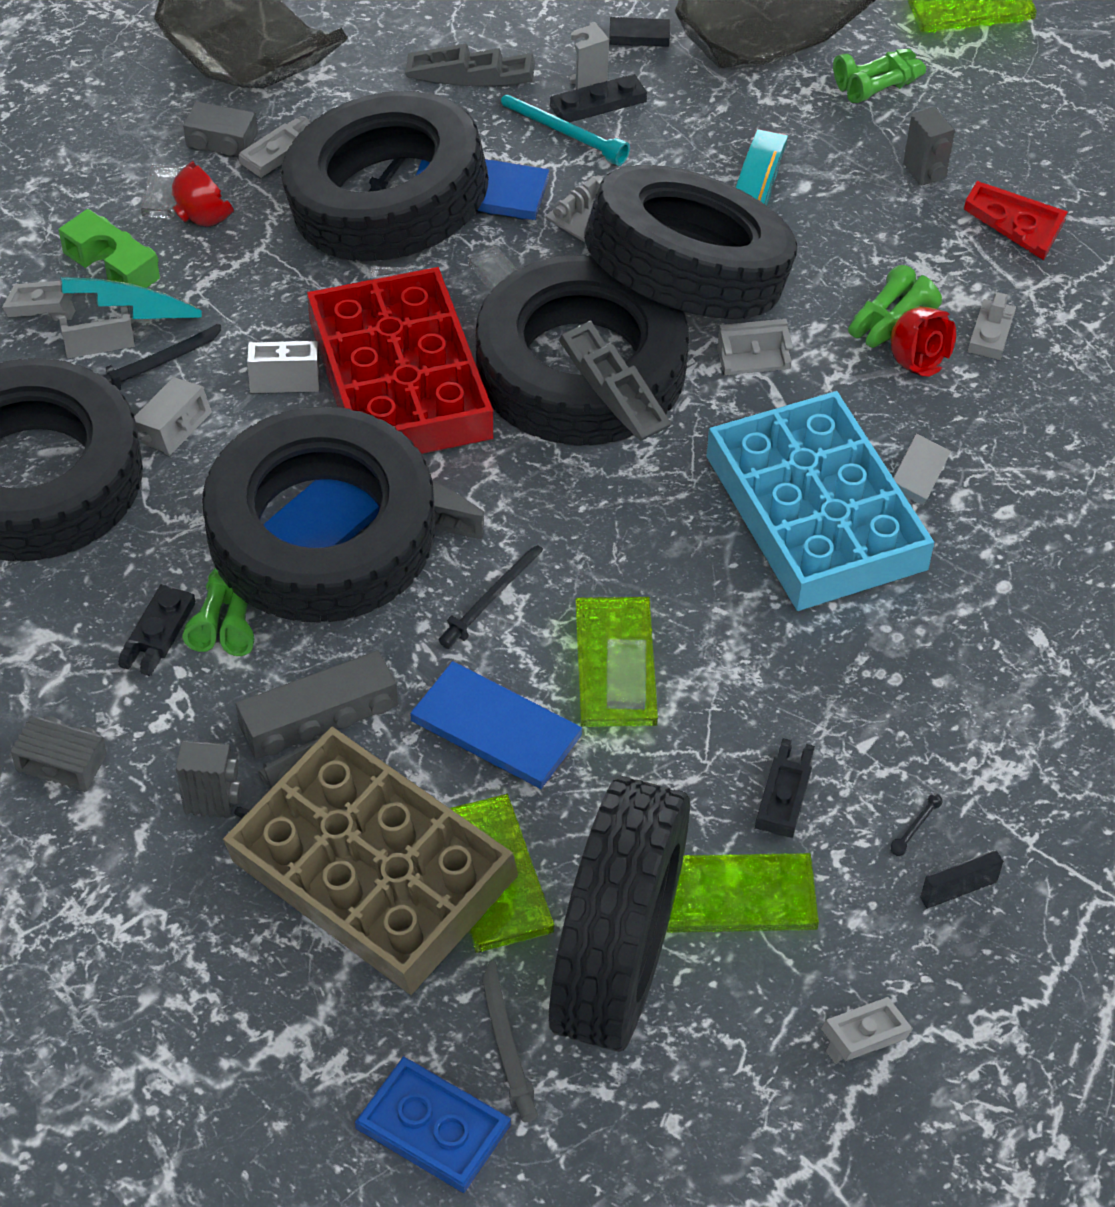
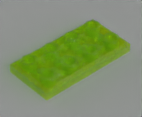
(959, 14)
(596, 623)
(745, 894)
(522, 908)

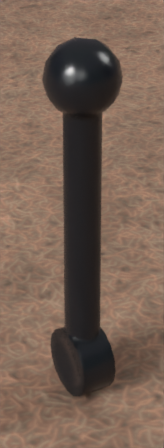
(899, 846)

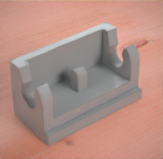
(591, 56)
(97, 335)
(754, 346)
(283, 367)
(172, 415)
(920, 469)

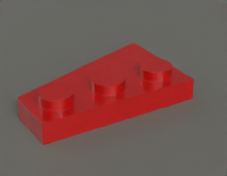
(1017, 217)

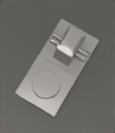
(39, 298)
(992, 327)
(865, 1030)

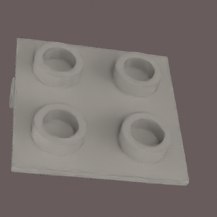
(575, 209)

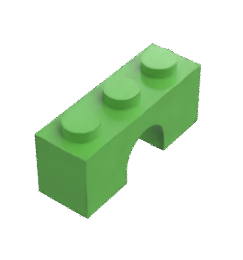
(94, 238)

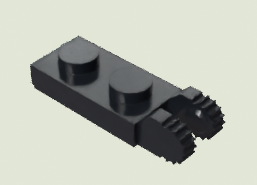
(157, 628)
(785, 791)

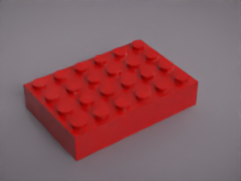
(402, 357)

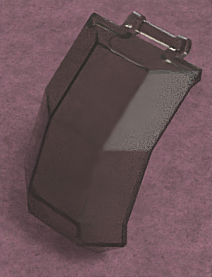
(762, 31)
(244, 39)

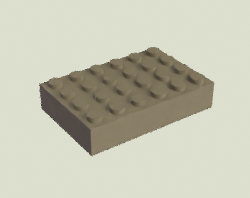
(372, 859)

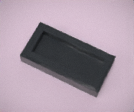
(639, 31)
(961, 879)

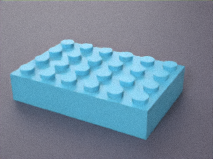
(818, 500)

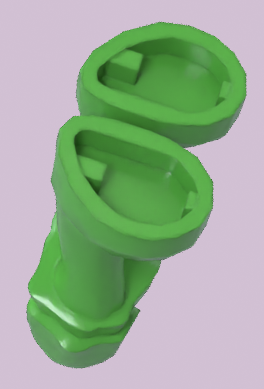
(860, 80)
(900, 283)
(235, 632)

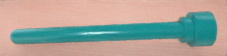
(614, 150)

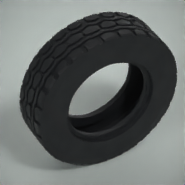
(394, 219)
(690, 241)
(561, 293)
(101, 484)
(328, 580)
(618, 913)

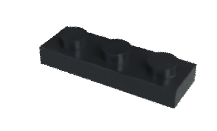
(598, 98)

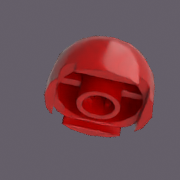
(199, 198)
(923, 340)

